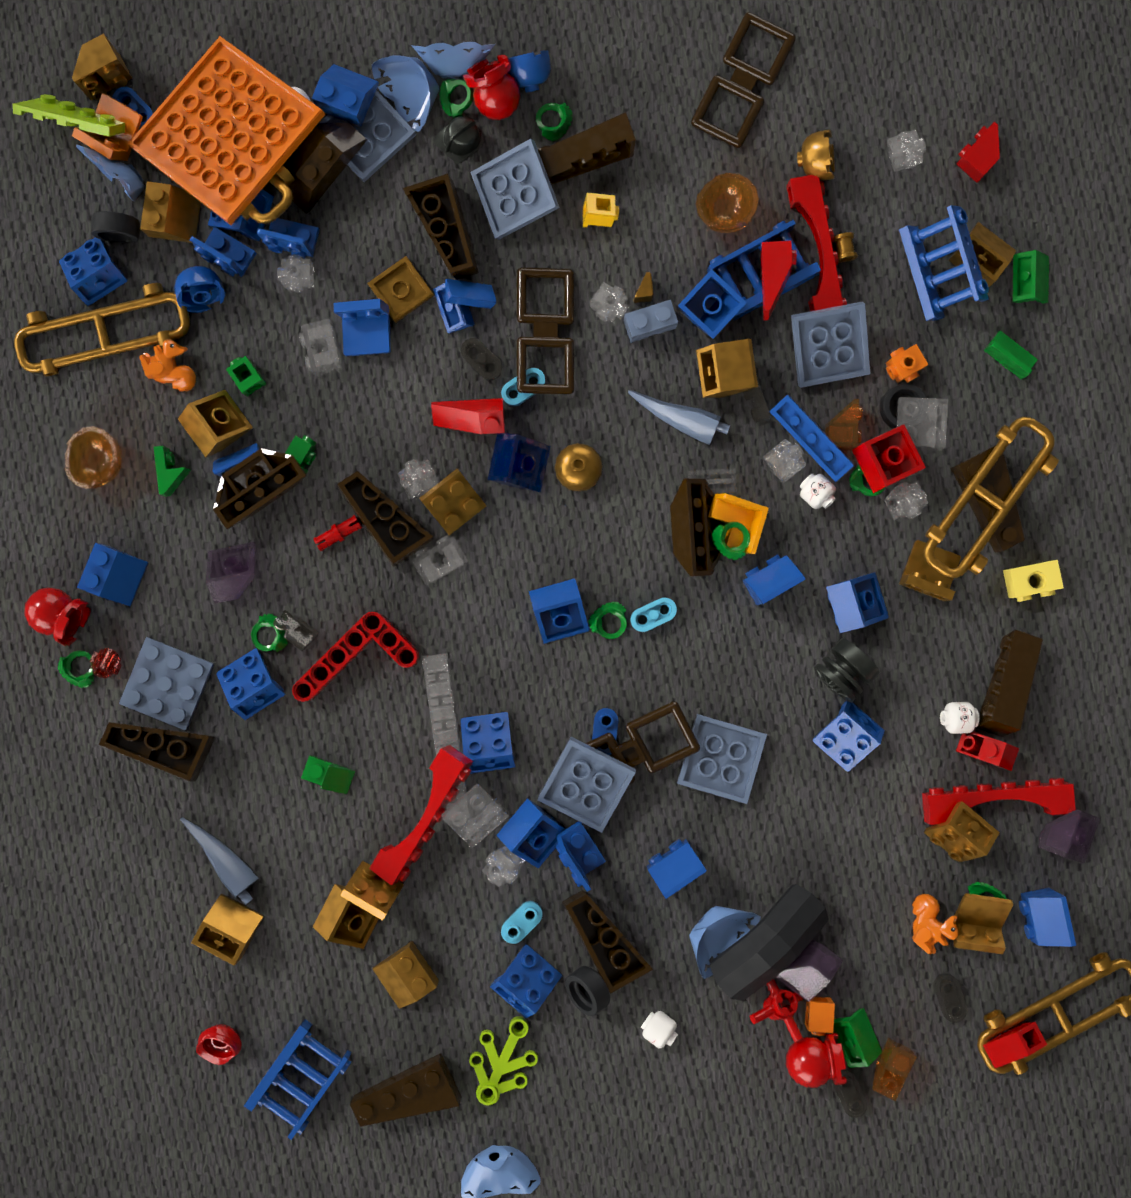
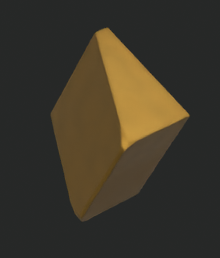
(645, 291)

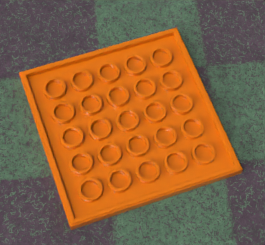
(226, 130)

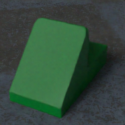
(168, 478)
(328, 775)

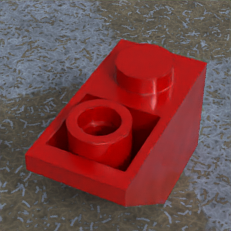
(982, 155)
(988, 750)
(1015, 1044)

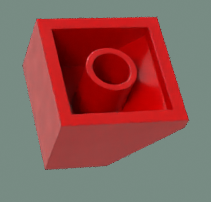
(888, 458)

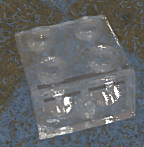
(924, 421)
(475, 815)

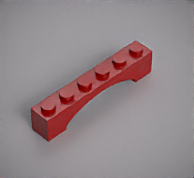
(806, 196)
(448, 770)
(1055, 797)

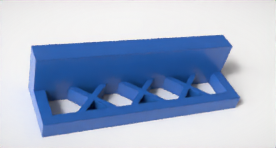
(811, 438)

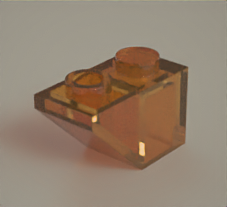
(844, 426)
(892, 1069)

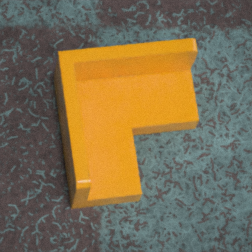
(734, 509)

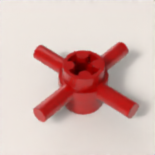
(771, 1008)

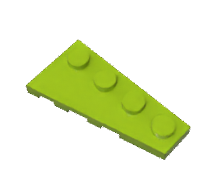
(69, 115)

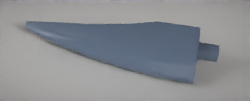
(689, 420)
(228, 866)

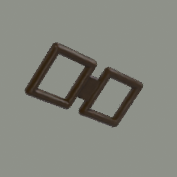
(743, 79)
(545, 330)
(635, 751)

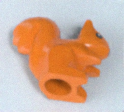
(164, 369)
(927, 928)

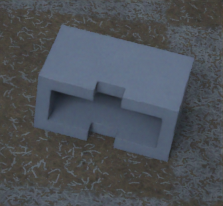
(650, 321)

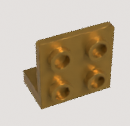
(923, 578)
(963, 834)
(981, 923)

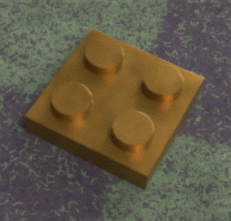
(452, 502)
(371, 891)

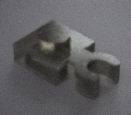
(298, 632)

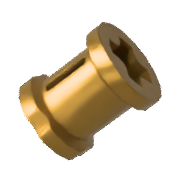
(845, 247)

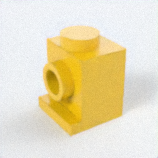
(599, 210)

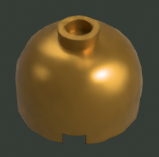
(817, 155)
(578, 467)

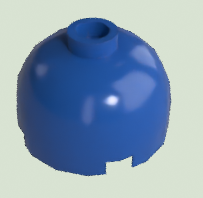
(530, 70)
(193, 288)

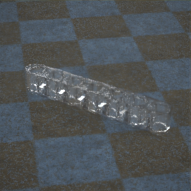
(441, 707)

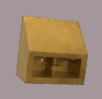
(99, 68)
(991, 253)
(727, 368)
(227, 929)

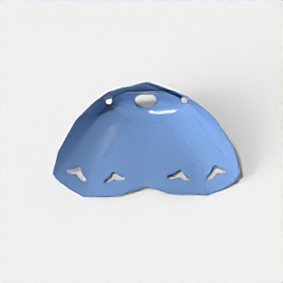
(453, 60)
(411, 87)
(127, 174)
(717, 932)
(499, 1175)

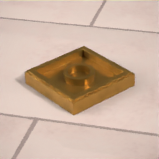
(401, 289)

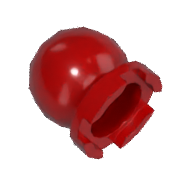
(495, 90)
(55, 614)
(815, 1062)

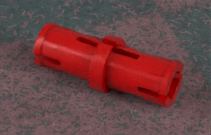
(337, 533)

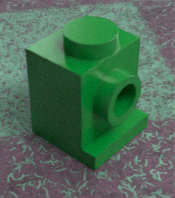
(250, 384)
(302, 450)

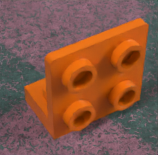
(115, 146)

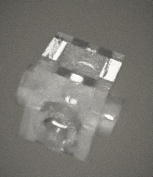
(906, 150)
(296, 273)
(605, 295)
(785, 460)
(417, 478)
(906, 501)
(502, 867)

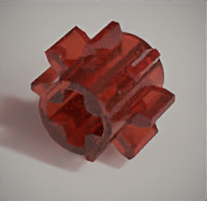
(105, 663)

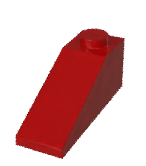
(776, 268)
(472, 416)

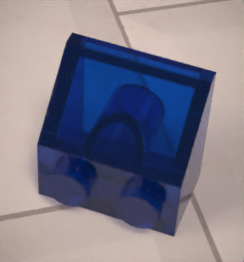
(518, 462)

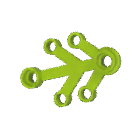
(501, 1065)

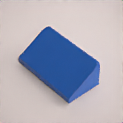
(469, 294)
(454, 315)
(227, 462)

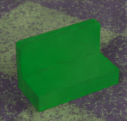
(1030, 277)
(1011, 355)
(857, 1039)

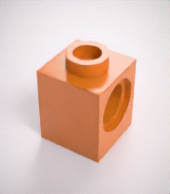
(820, 1016)

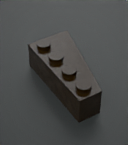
(589, 149)
(444, 223)
(998, 483)
(387, 524)
(1010, 684)
(166, 750)
(608, 948)
(409, 1093)

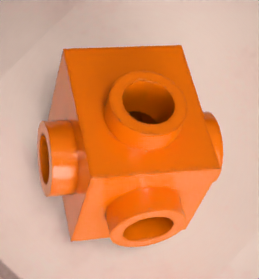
(906, 364)

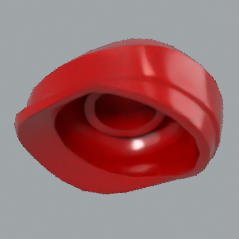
(219, 1044)

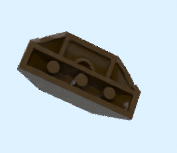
(321, 161)
(255, 485)
(693, 528)

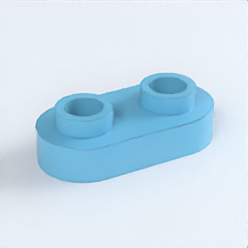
(512, 385)
(653, 614)
(521, 922)

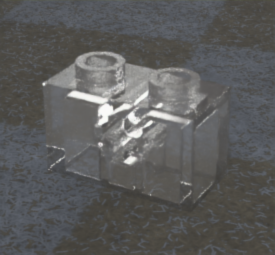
(321, 333)
(431, 571)

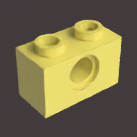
(1047, 577)

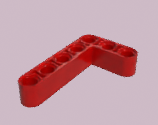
(351, 651)

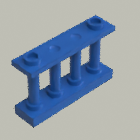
(920, 264)
(804, 271)
(275, 1077)

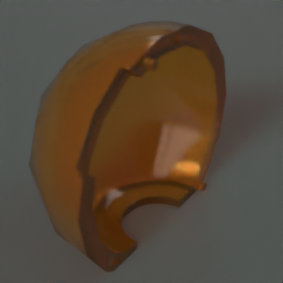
(727, 203)
(92, 458)

